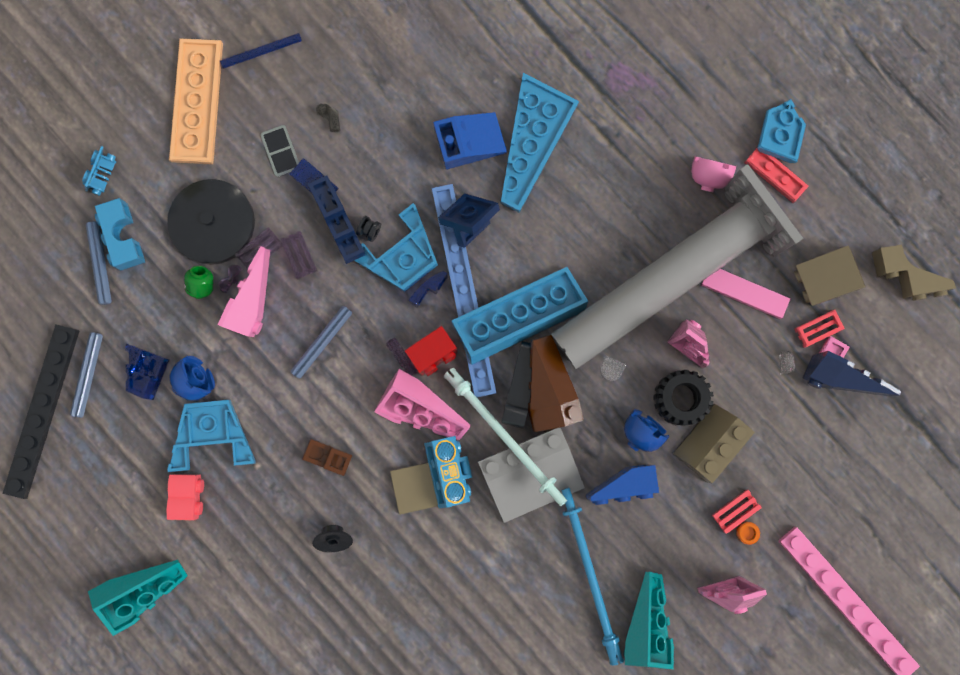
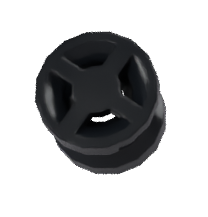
(368, 228)

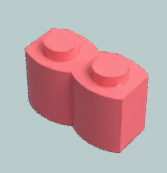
(184, 496)

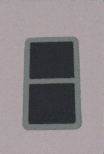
(279, 150)

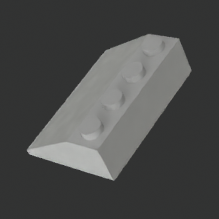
(514, 485)

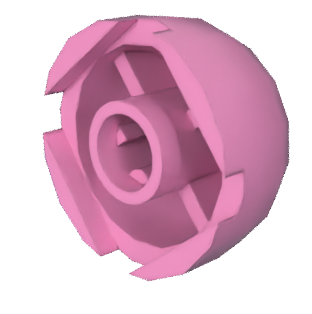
(711, 173)

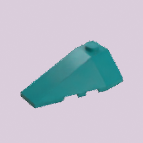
(126, 597)
(647, 636)

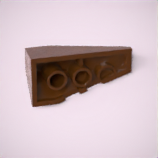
(552, 392)

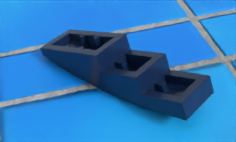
(336, 219)

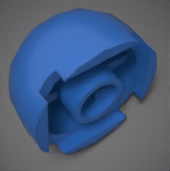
(190, 379)
(644, 432)

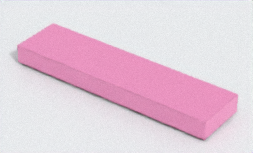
(747, 293)

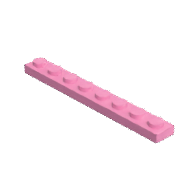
(848, 603)

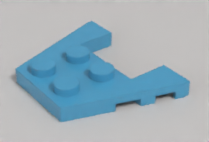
(407, 259)
(208, 425)

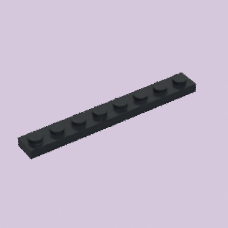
(41, 412)

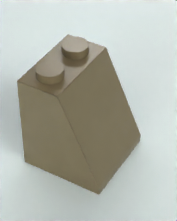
(829, 276)

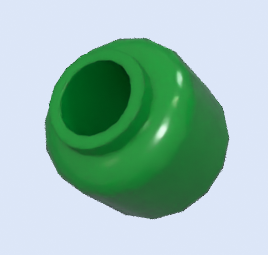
(198, 282)

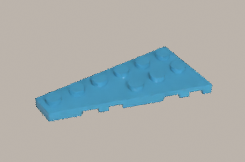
(537, 129)

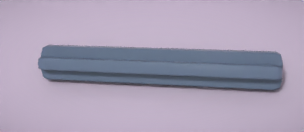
(98, 263)
(321, 342)
(86, 375)

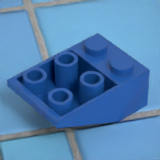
(469, 138)
(630, 481)

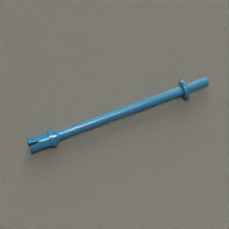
(610, 639)

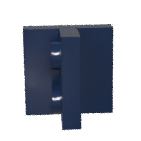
(468, 217)

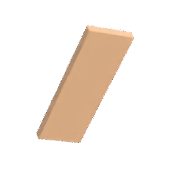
(196, 101)

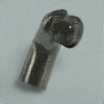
(330, 115)

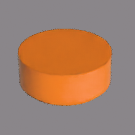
(748, 533)

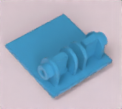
(98, 160)

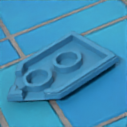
(782, 133)

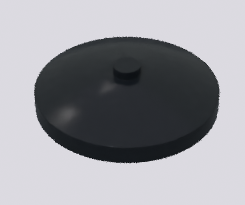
(210, 221)

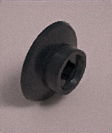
(332, 539)

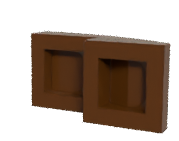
(327, 457)

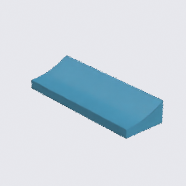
(519, 315)

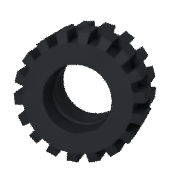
(701, 394)

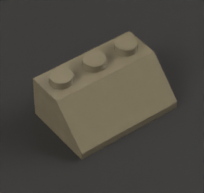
(713, 443)

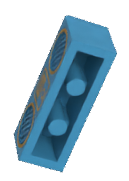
(446, 472)

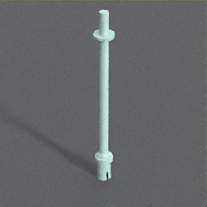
(462, 388)

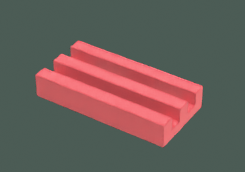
(803, 336)
(751, 500)

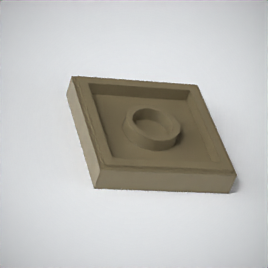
(413, 488)

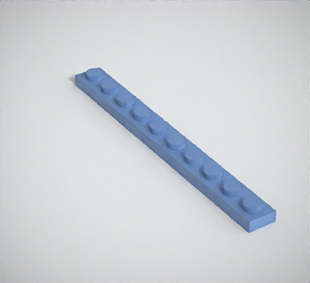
(462, 287)

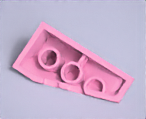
(247, 309)
(691, 342)
(414, 403)
(734, 594)

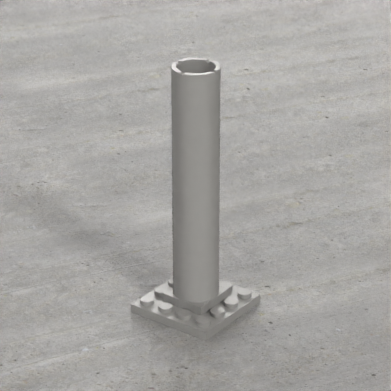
(680, 269)

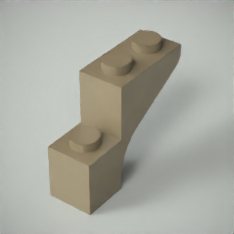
(913, 281)

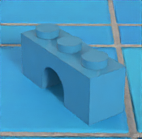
(112, 218)

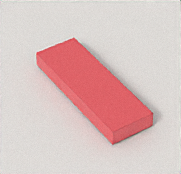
(777, 175)

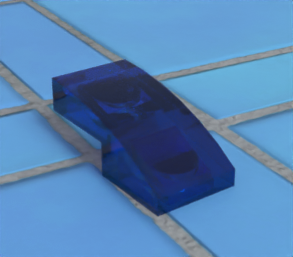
(307, 173)
(432, 284)

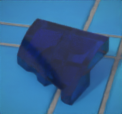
(144, 372)

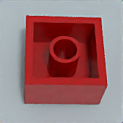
(432, 351)

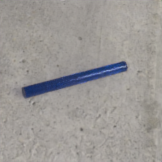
(261, 50)

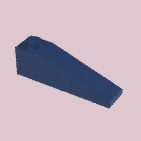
(836, 372)

